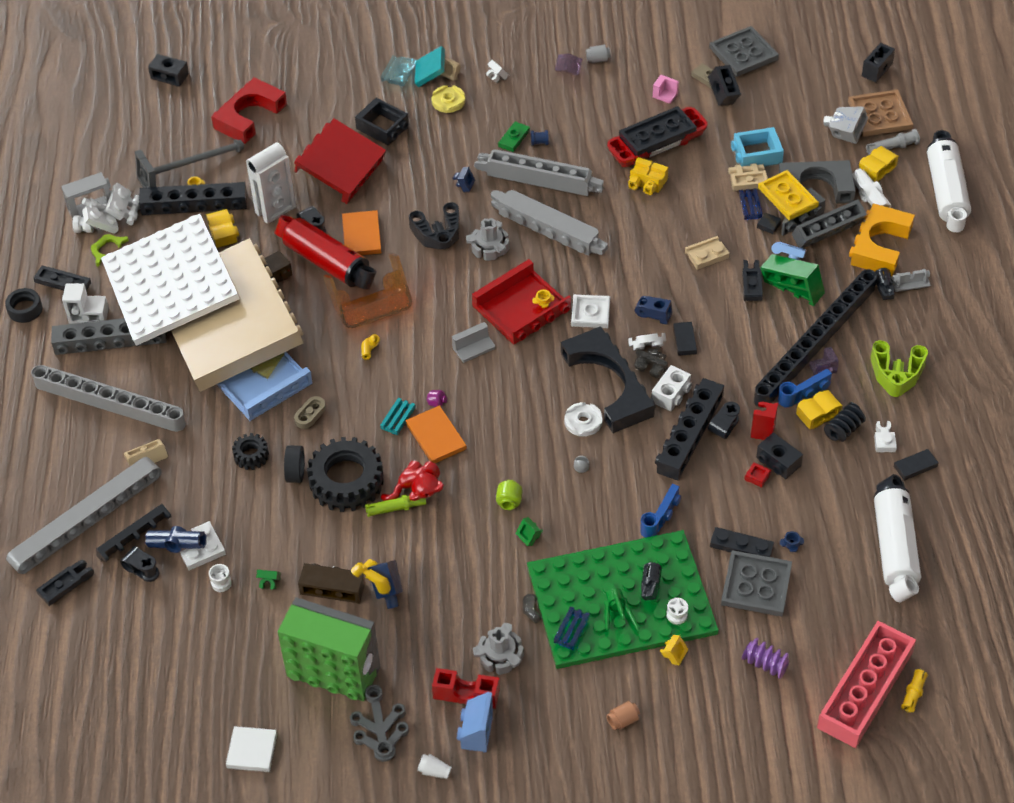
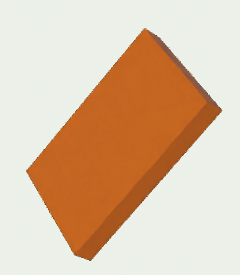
(362, 232)
(436, 434)

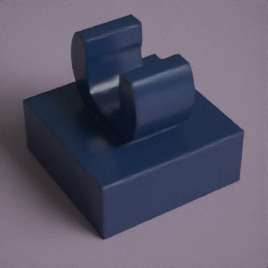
(465, 179)

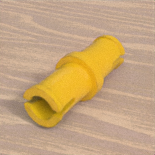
(914, 690)

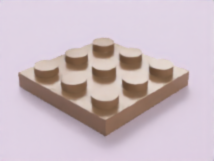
(884, 111)

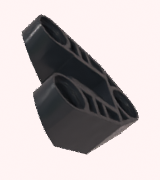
(440, 238)

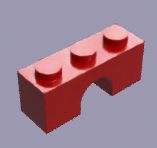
(451, 688)

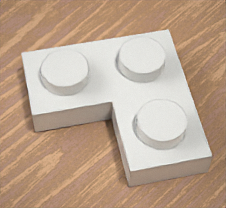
(213, 549)

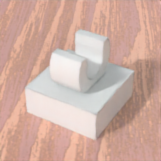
(497, 71)

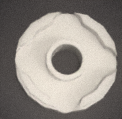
(583, 428)

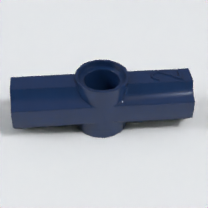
(175, 539)

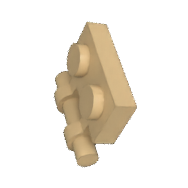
(747, 176)

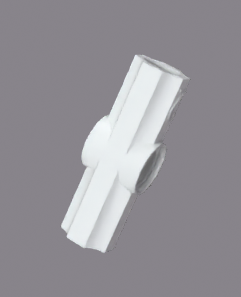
(869, 190)

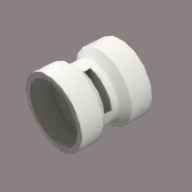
(79, 225)
(220, 577)

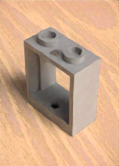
(84, 187)

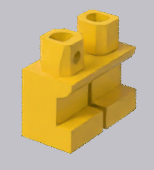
(648, 176)

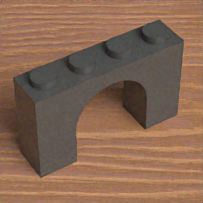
(835, 173)

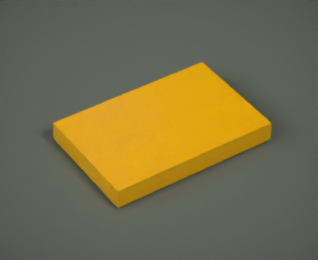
(788, 195)

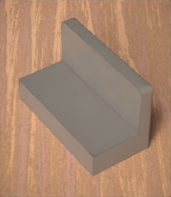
(472, 342)

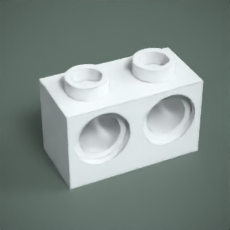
(671, 388)

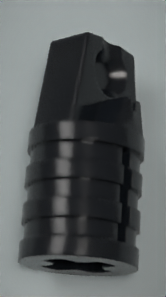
(885, 284)
(650, 581)

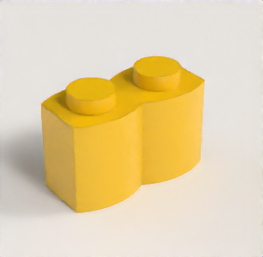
(879, 163)
(222, 228)
(818, 409)

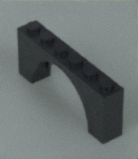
(596, 348)

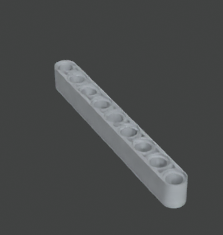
(109, 398)
(83, 515)

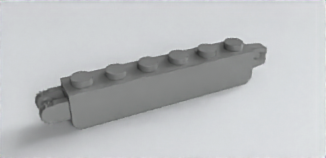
(539, 172)
(548, 222)

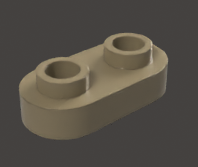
(307, 414)

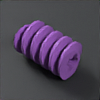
(766, 657)

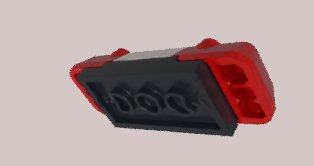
(656, 135)

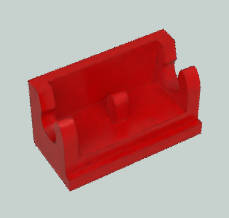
(764, 421)

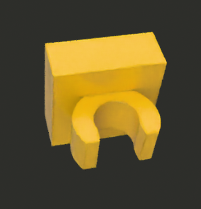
(675, 650)

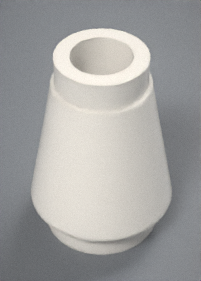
(433, 767)

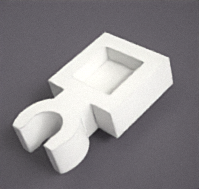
(884, 439)

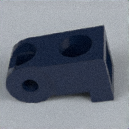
(654, 308)

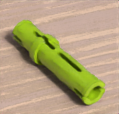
(392, 505)

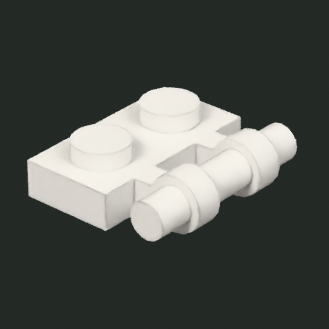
(118, 204)
(95, 215)

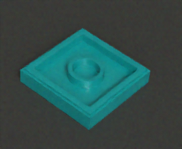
(430, 66)

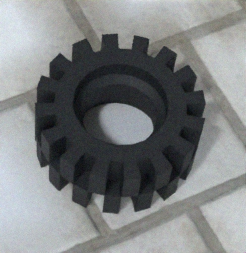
(252, 460)

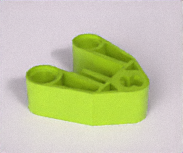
(896, 381)

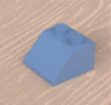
(476, 723)

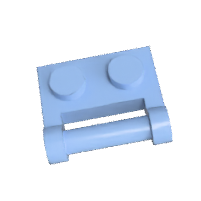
(793, 251)

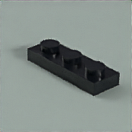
(58, 278)
(730, 540)

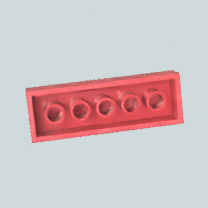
(866, 684)

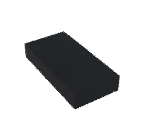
(684, 338)
(916, 464)

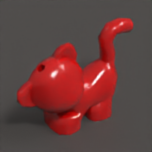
(420, 479)

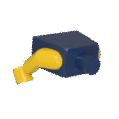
(384, 579)

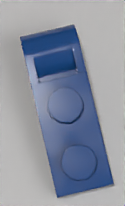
(791, 394)
(663, 513)

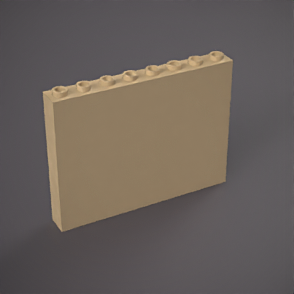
(241, 331)

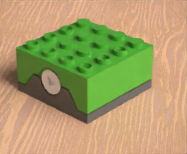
(329, 649)

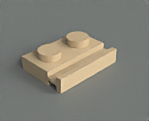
(707, 252)

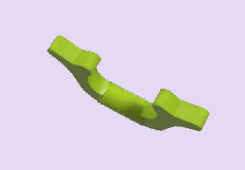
(106, 239)

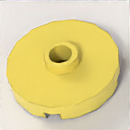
(448, 99)

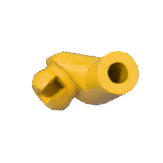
(369, 344)

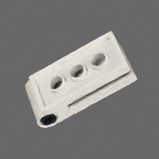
(271, 183)

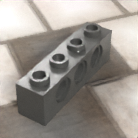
(829, 224)

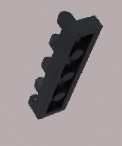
(132, 532)

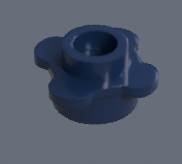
(792, 536)

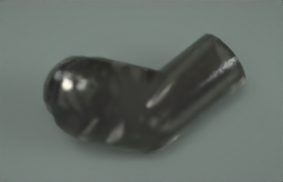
(528, 608)

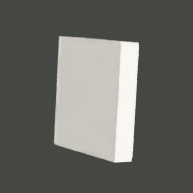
(590, 311)
(251, 749)

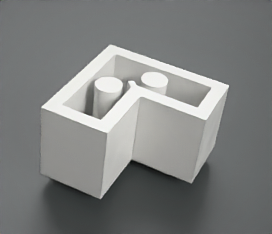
(81, 307)

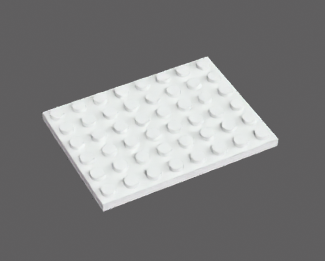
(169, 279)

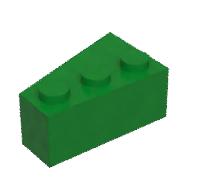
(795, 276)

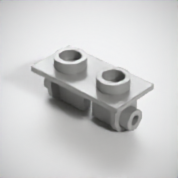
(909, 281)

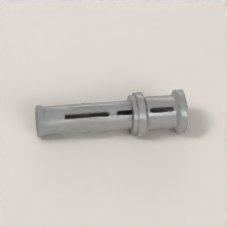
(900, 140)

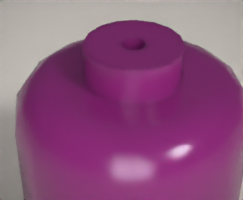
(436, 398)

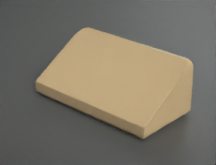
(154, 450)

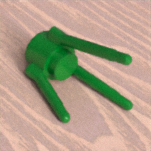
(616, 601)

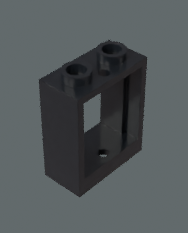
(378, 107)

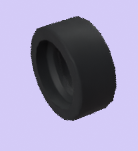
(18, 296)
(294, 464)

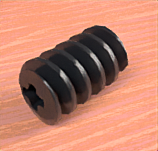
(844, 422)

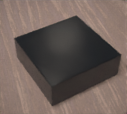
(769, 223)

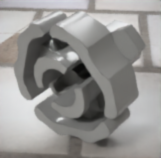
(490, 239)
(500, 648)

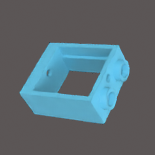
(767, 158)

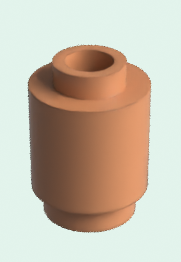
(623, 715)

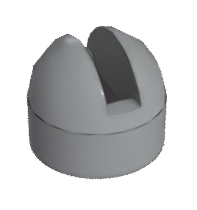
(581, 464)

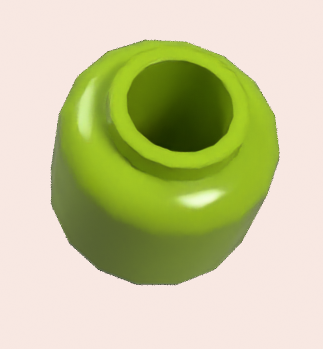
(509, 494)

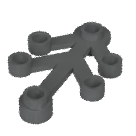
(379, 727)

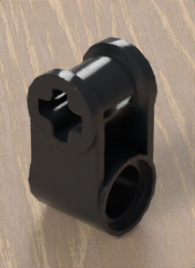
(313, 217)
(725, 420)
(140, 564)

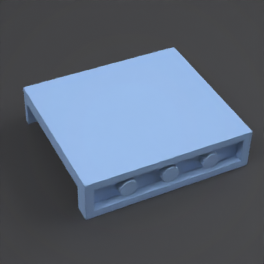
(257, 395)

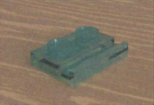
(398, 70)

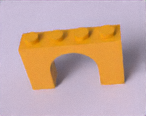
(880, 221)

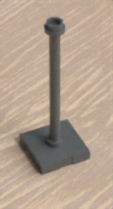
(147, 174)

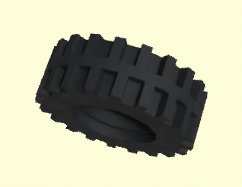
(345, 494)

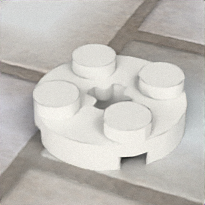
(644, 340)

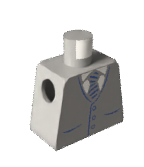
(847, 123)

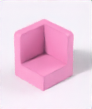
(665, 89)

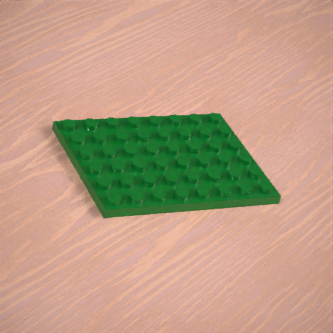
(586, 577)

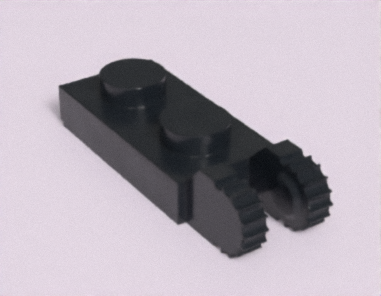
(752, 282)
(64, 582)

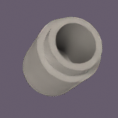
(598, 54)

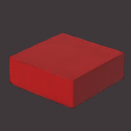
(757, 474)

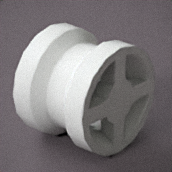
(677, 611)

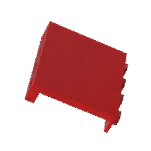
(341, 158)
(510, 305)

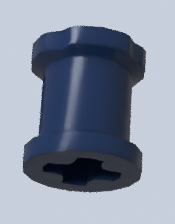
(539, 138)

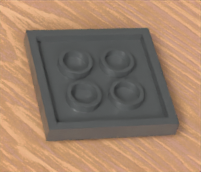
(744, 51)
(756, 583)

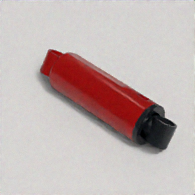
(325, 252)

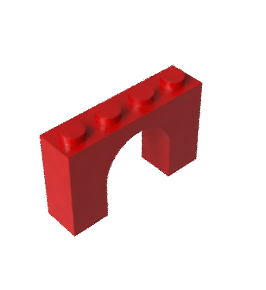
(252, 94)

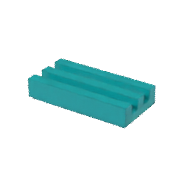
(389, 428)

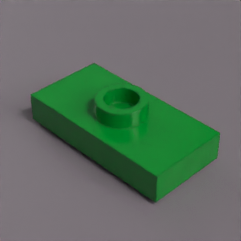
(514, 136)

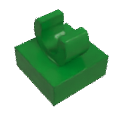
(528, 531)
(270, 576)

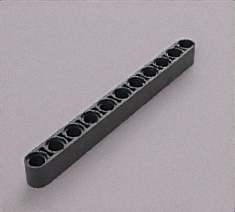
(816, 337)

